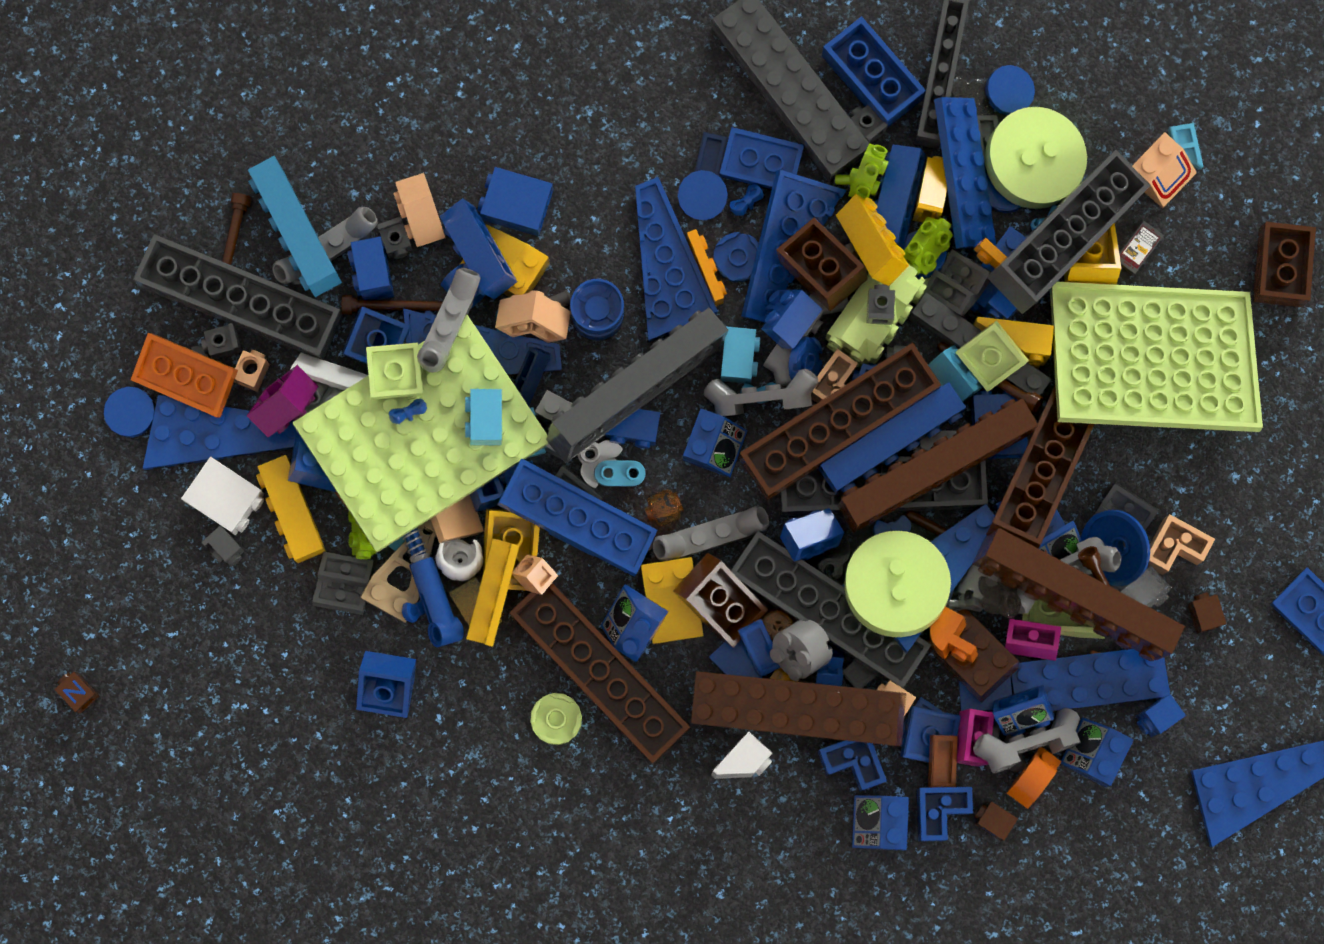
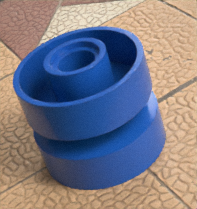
(597, 309)

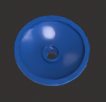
(1113, 529)

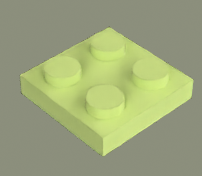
(992, 356)
(394, 371)

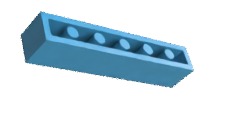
(294, 226)

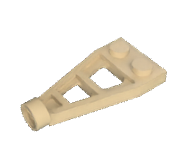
(387, 597)

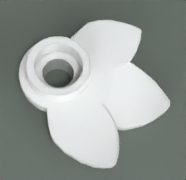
(603, 452)

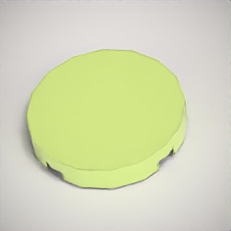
(556, 718)

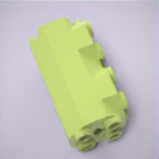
(863, 340)

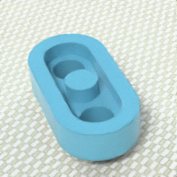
(620, 473)

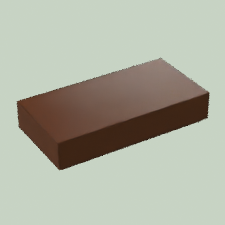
(942, 761)

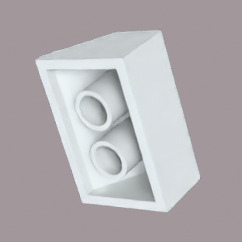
(328, 376)
(744, 760)

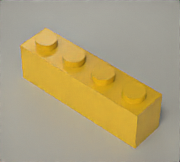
(872, 239)
(291, 510)

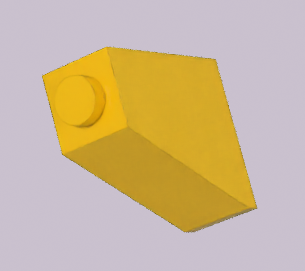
(931, 191)

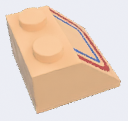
(1165, 169)

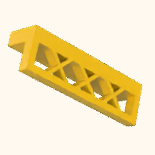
(492, 592)

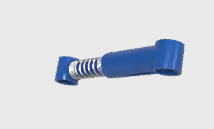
(443, 625)

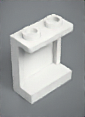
(223, 496)

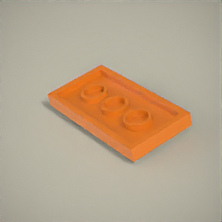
(184, 375)

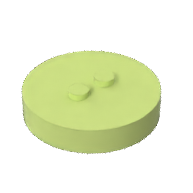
(1035, 157)
(897, 583)

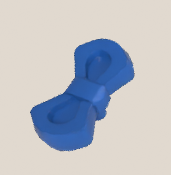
(752, 195)
(399, 415)
(900, 524)
(412, 611)

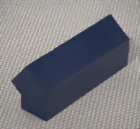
(531, 373)

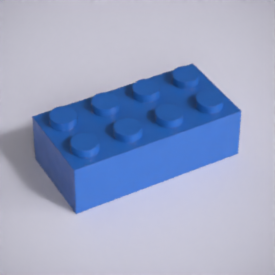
(873, 72)

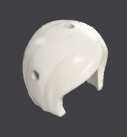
(452, 551)

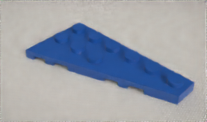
(790, 207)
(670, 273)
(507, 349)
(190, 435)
(959, 548)
(1248, 788)

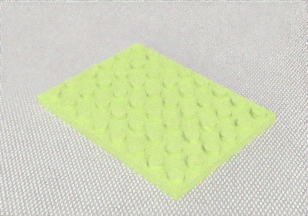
(1155, 357)
(416, 469)

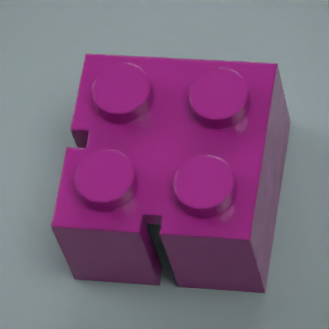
(283, 402)

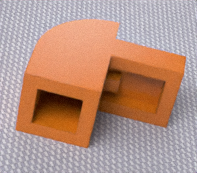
(946, 638)
(1034, 777)

